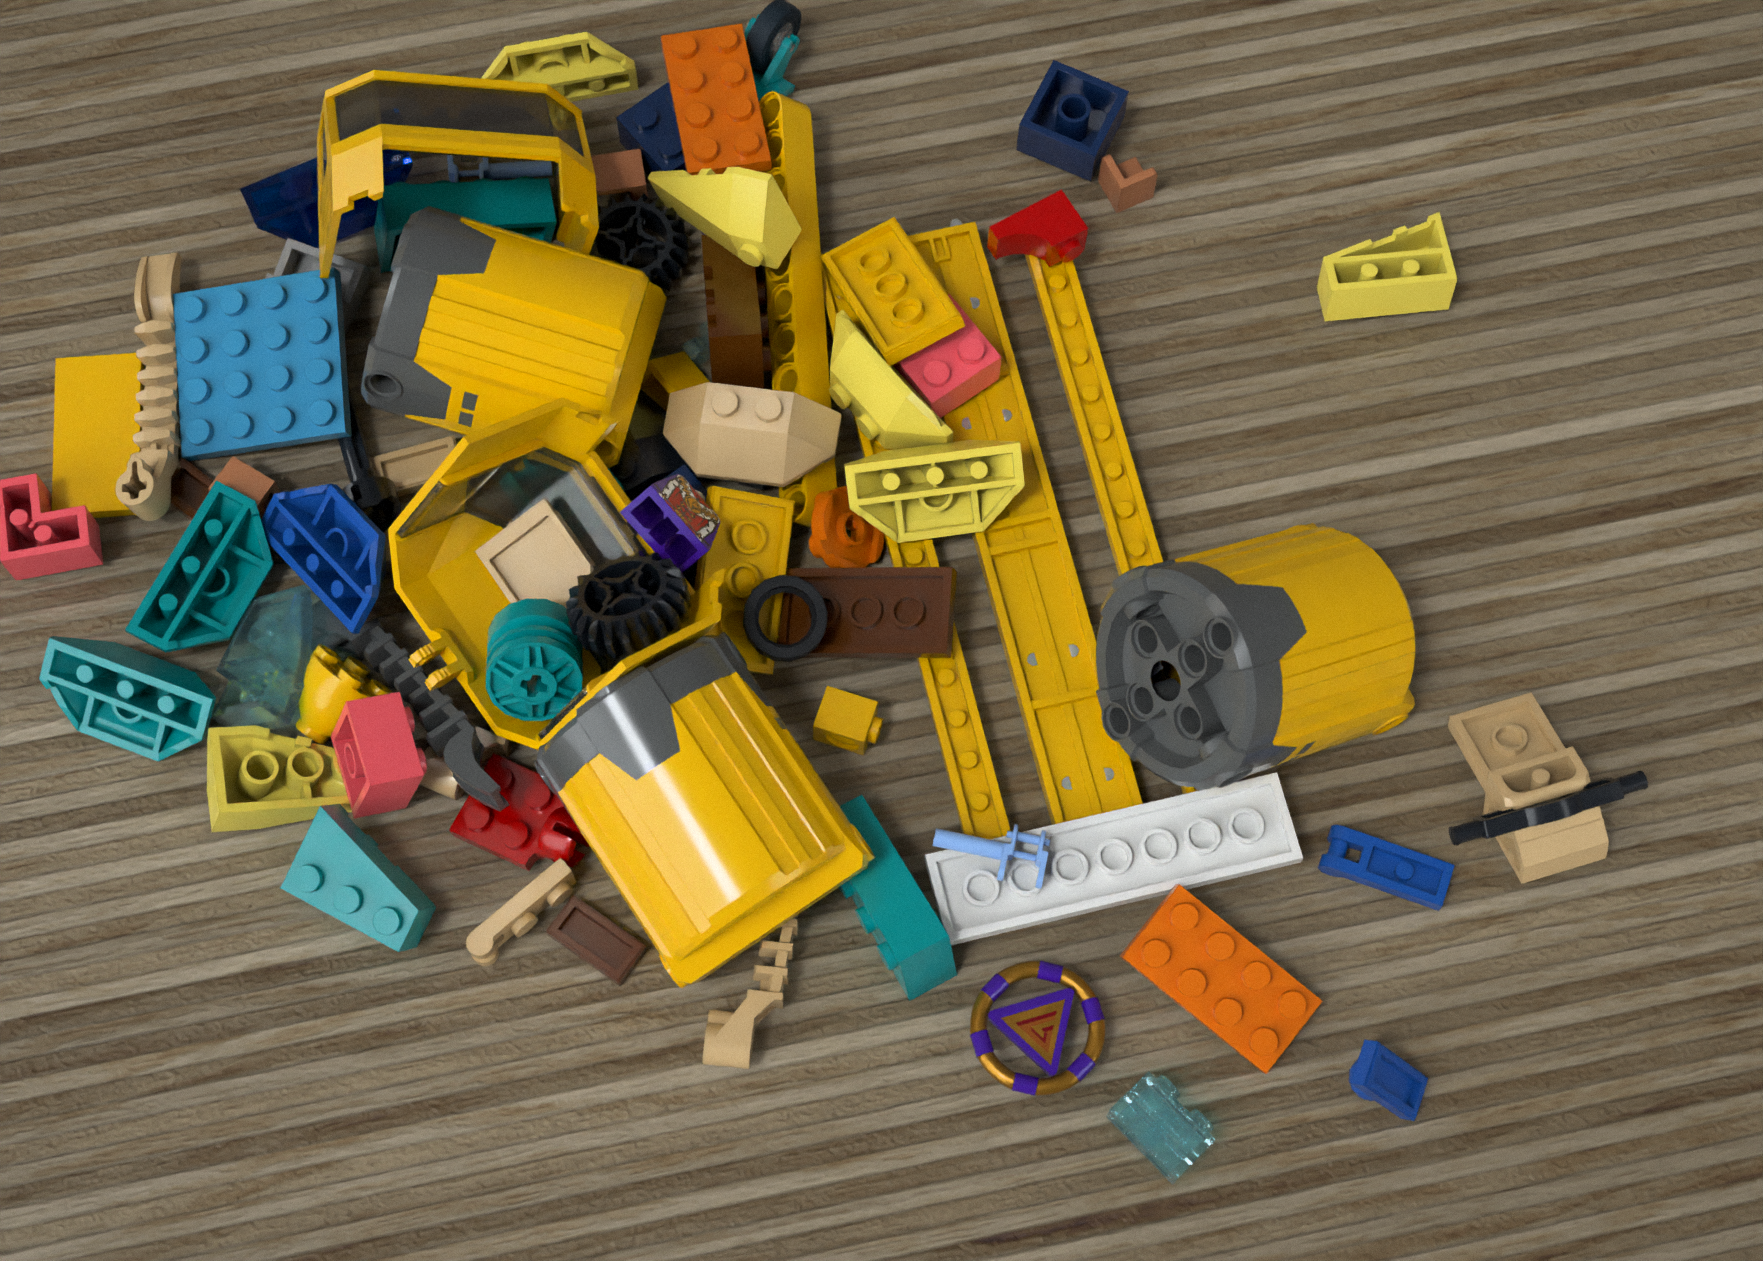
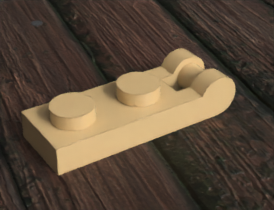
(520, 912)

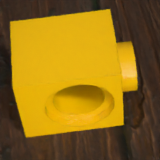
(847, 721)

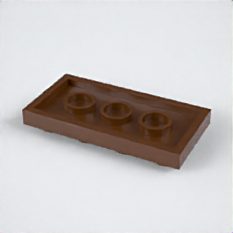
(876, 612)

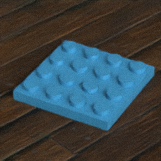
(261, 365)

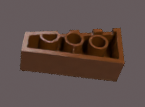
(735, 318)

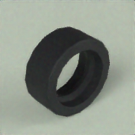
(778, 585)

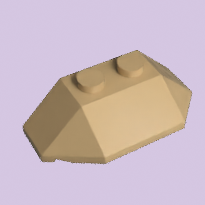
(750, 433)

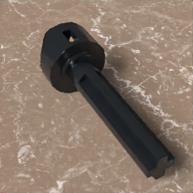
(365, 488)

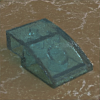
(267, 661)

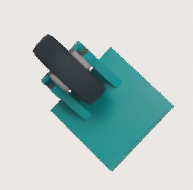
(770, 45)

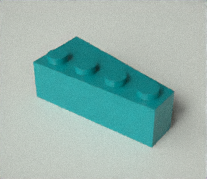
(514, 205)
(897, 911)

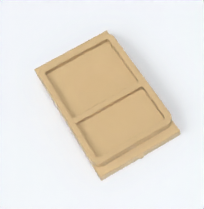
(536, 556)

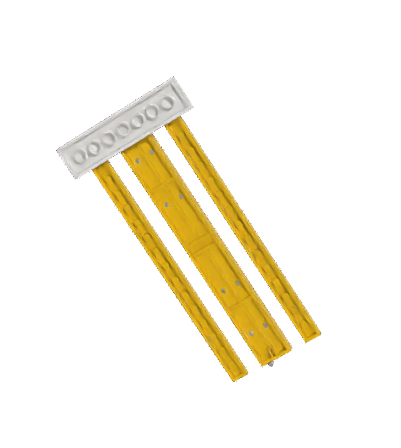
(1101, 836)

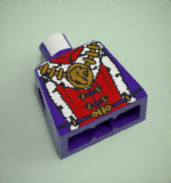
(674, 520)

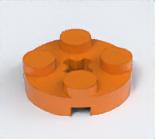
(830, 536)

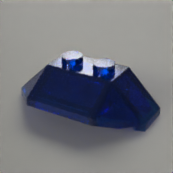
(289, 200)

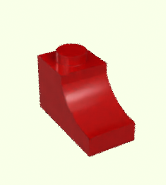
(1044, 230)

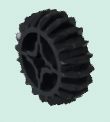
(626, 221)
(628, 604)

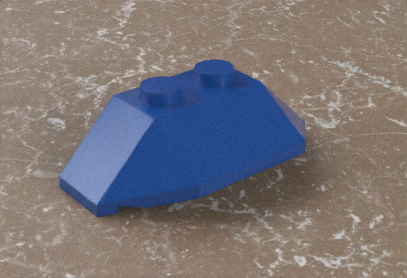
(329, 548)

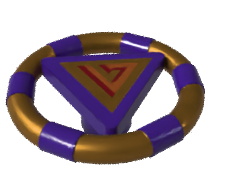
(1037, 1027)

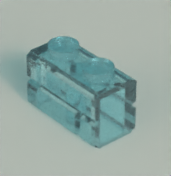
(1162, 1126)

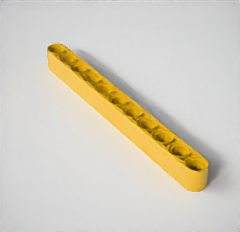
(796, 287)

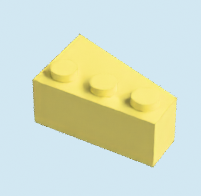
(1389, 276)

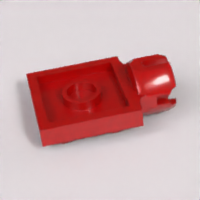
(528, 828)

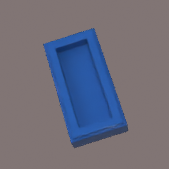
(1388, 1080)

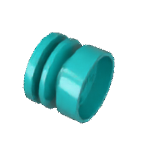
(533, 660)

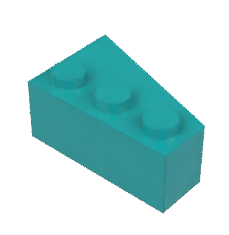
(356, 883)

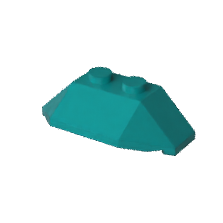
(207, 576)
(127, 696)

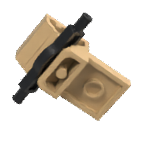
(1535, 789)

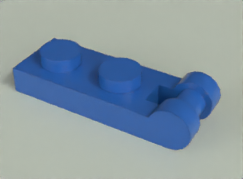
(1387, 867)

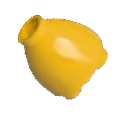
(327, 688)

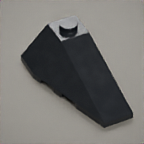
(646, 452)

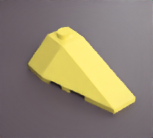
(735, 209)
(268, 778)

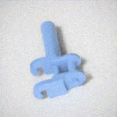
(501, 170)
(996, 849)

